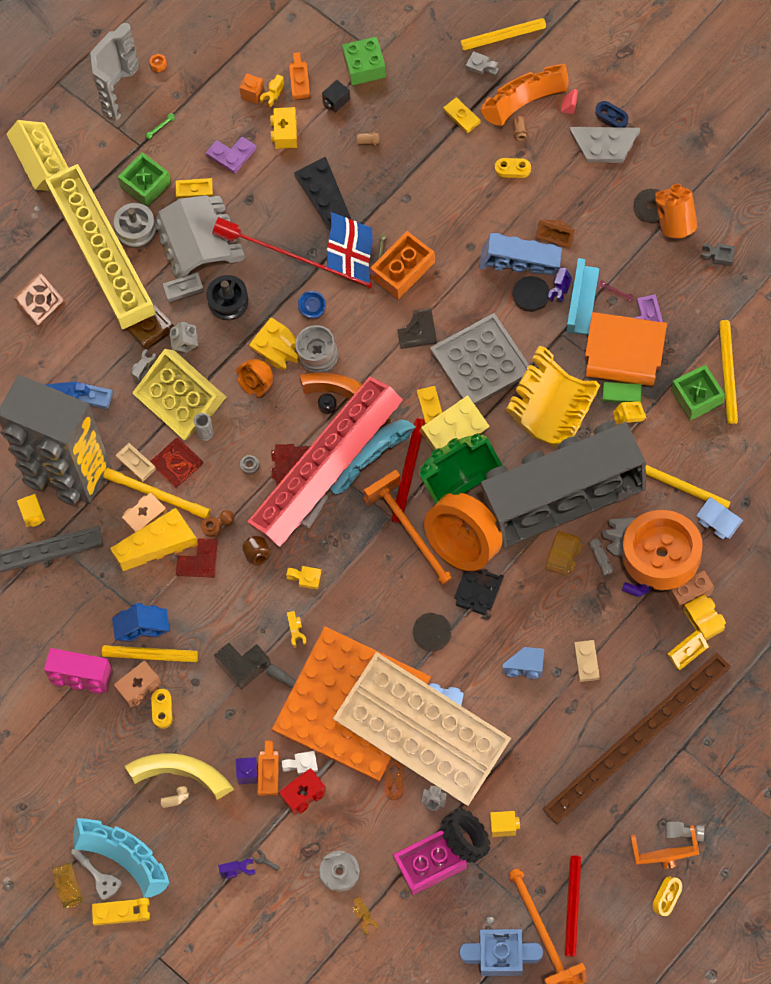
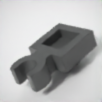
(722, 253)

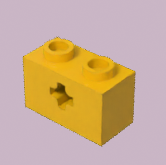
(284, 128)

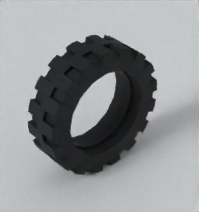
(458, 843)

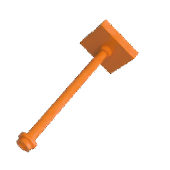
(382, 489)
(573, 975)

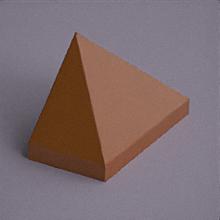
(555, 232)

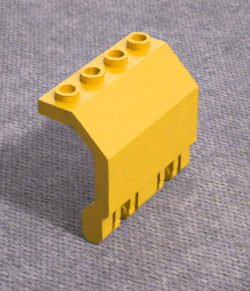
(551, 400)

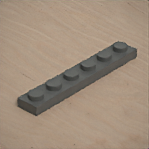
(50, 549)

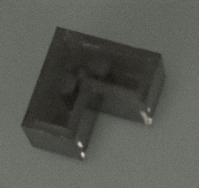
(242, 668)

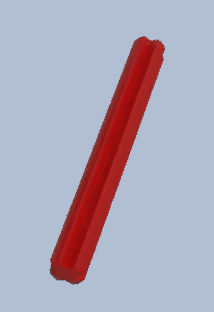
(573, 906)

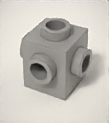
(183, 337)

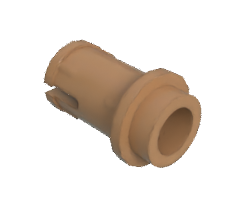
(519, 127)
(368, 138)

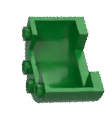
(458, 466)

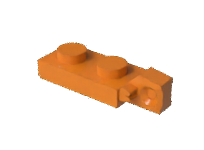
(299, 78)
(268, 771)

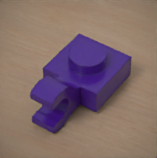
(562, 282)
(231, 869)

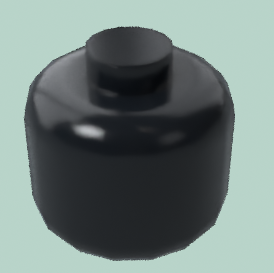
(327, 403)

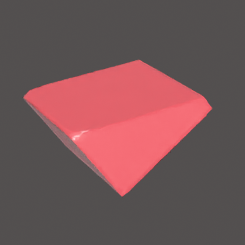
(569, 102)

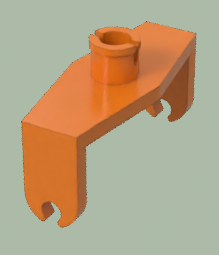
(666, 855)

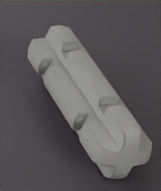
(601, 557)

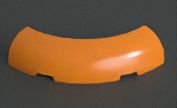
(524, 90)
(332, 382)

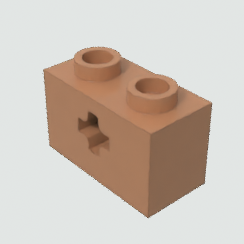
(696, 587)
(141, 675)

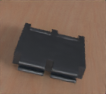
(478, 590)

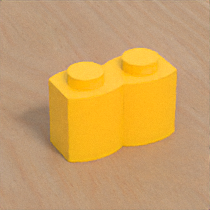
(704, 617)

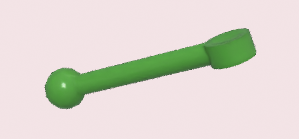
(171, 117)

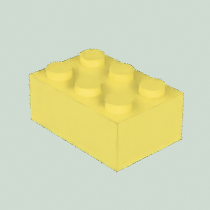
(456, 422)

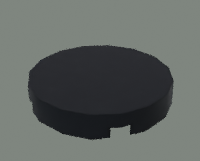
(531, 293)

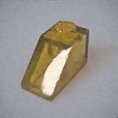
(67, 885)

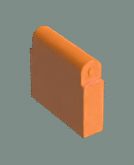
(624, 349)

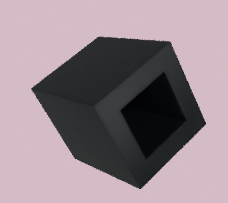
(335, 96)

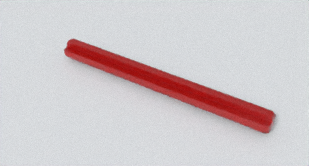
(409, 466)

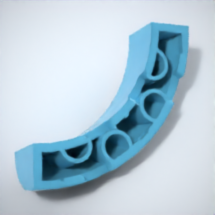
(384, 437)
(123, 849)

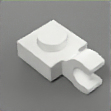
(302, 763)

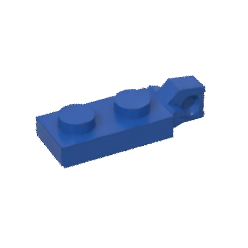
(73, 389)

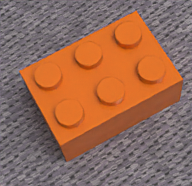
(402, 265)

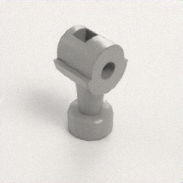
(676, 830)

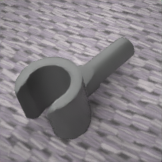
(263, 859)

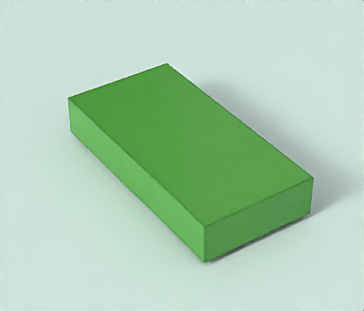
(621, 392)

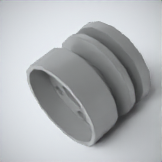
(317, 349)

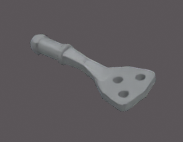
(100, 878)

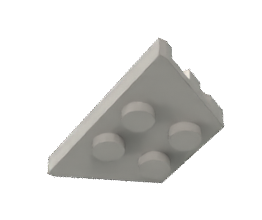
(604, 143)

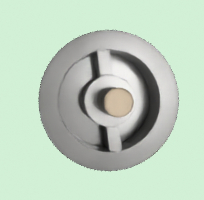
(134, 225)

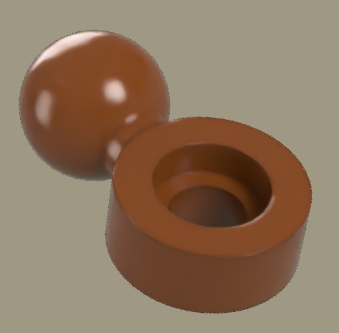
(226, 517)

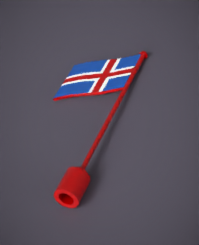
(346, 252)

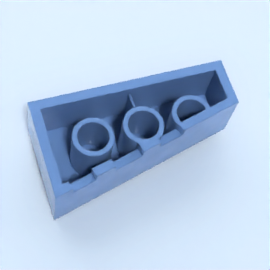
(520, 255)

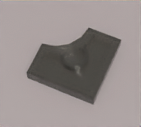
(419, 330)

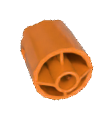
(676, 211)

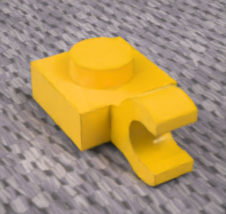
(275, 88)
(307, 577)
(295, 625)

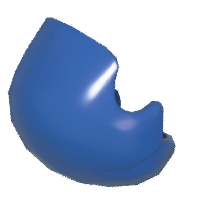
(311, 304)

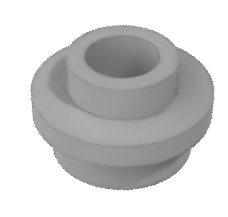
(249, 459)

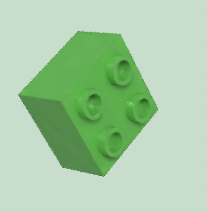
(364, 61)
(144, 179)
(698, 392)

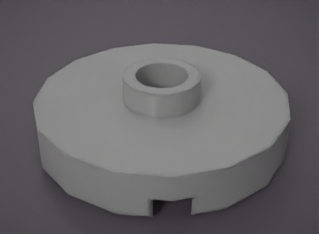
(335, 861)

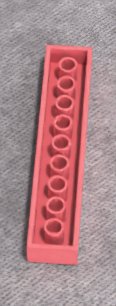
(325, 461)

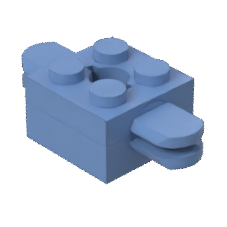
(501, 952)

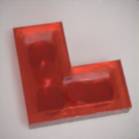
(201, 565)

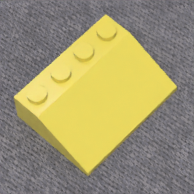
(177, 393)

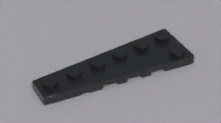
(322, 190)

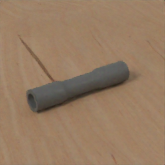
(280, 675)

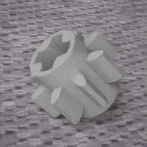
(433, 798)

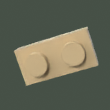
(135, 462)
(586, 660)

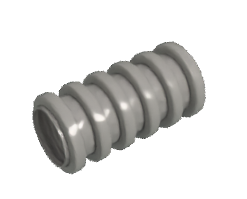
(203, 426)

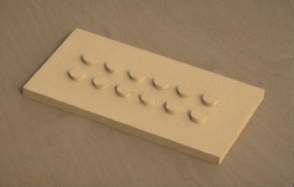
(422, 728)

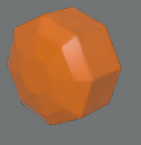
(158, 62)

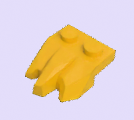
(275, 344)

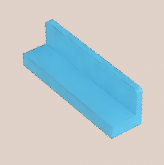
(582, 298)

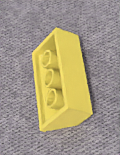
(36, 151)

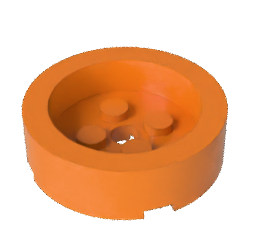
(666, 532)
(448, 534)

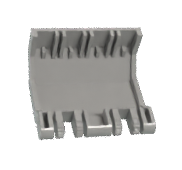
(112, 60)
(187, 234)

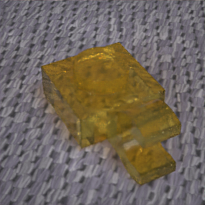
(361, 911)

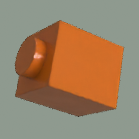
(251, 88)

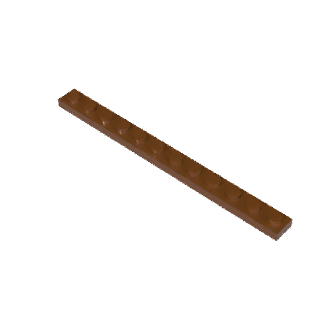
(636, 738)

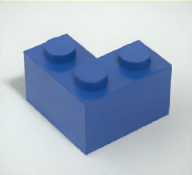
(140, 621)

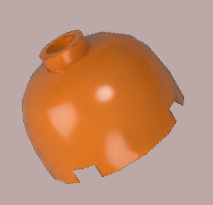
(255, 377)

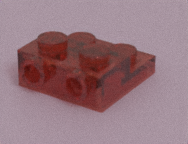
(285, 459)

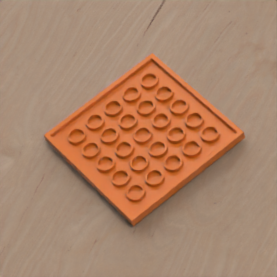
(318, 695)

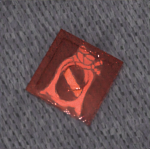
(176, 462)

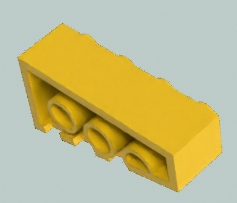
(154, 541)

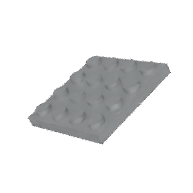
(481, 359)

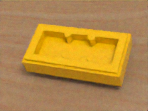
(461, 115)

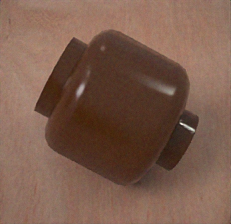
(256, 550)

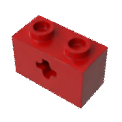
(308, 783)

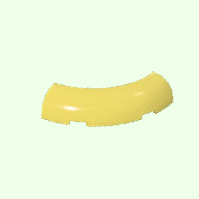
(180, 765)

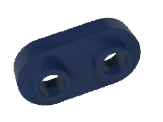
(612, 115)

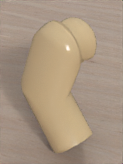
(177, 799)

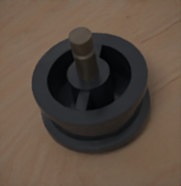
(227, 297)

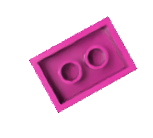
(78, 671)
(428, 863)

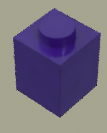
(247, 770)

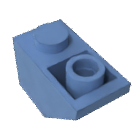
(526, 663)

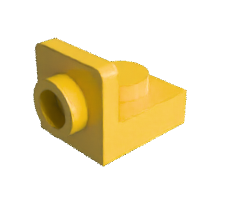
(629, 412)

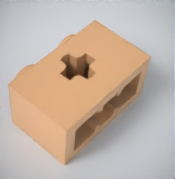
(147, 505)

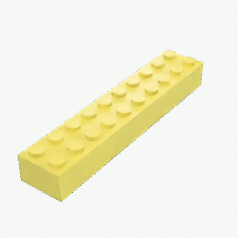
(100, 247)

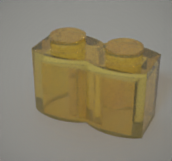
(563, 553)

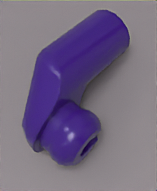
(637, 590)

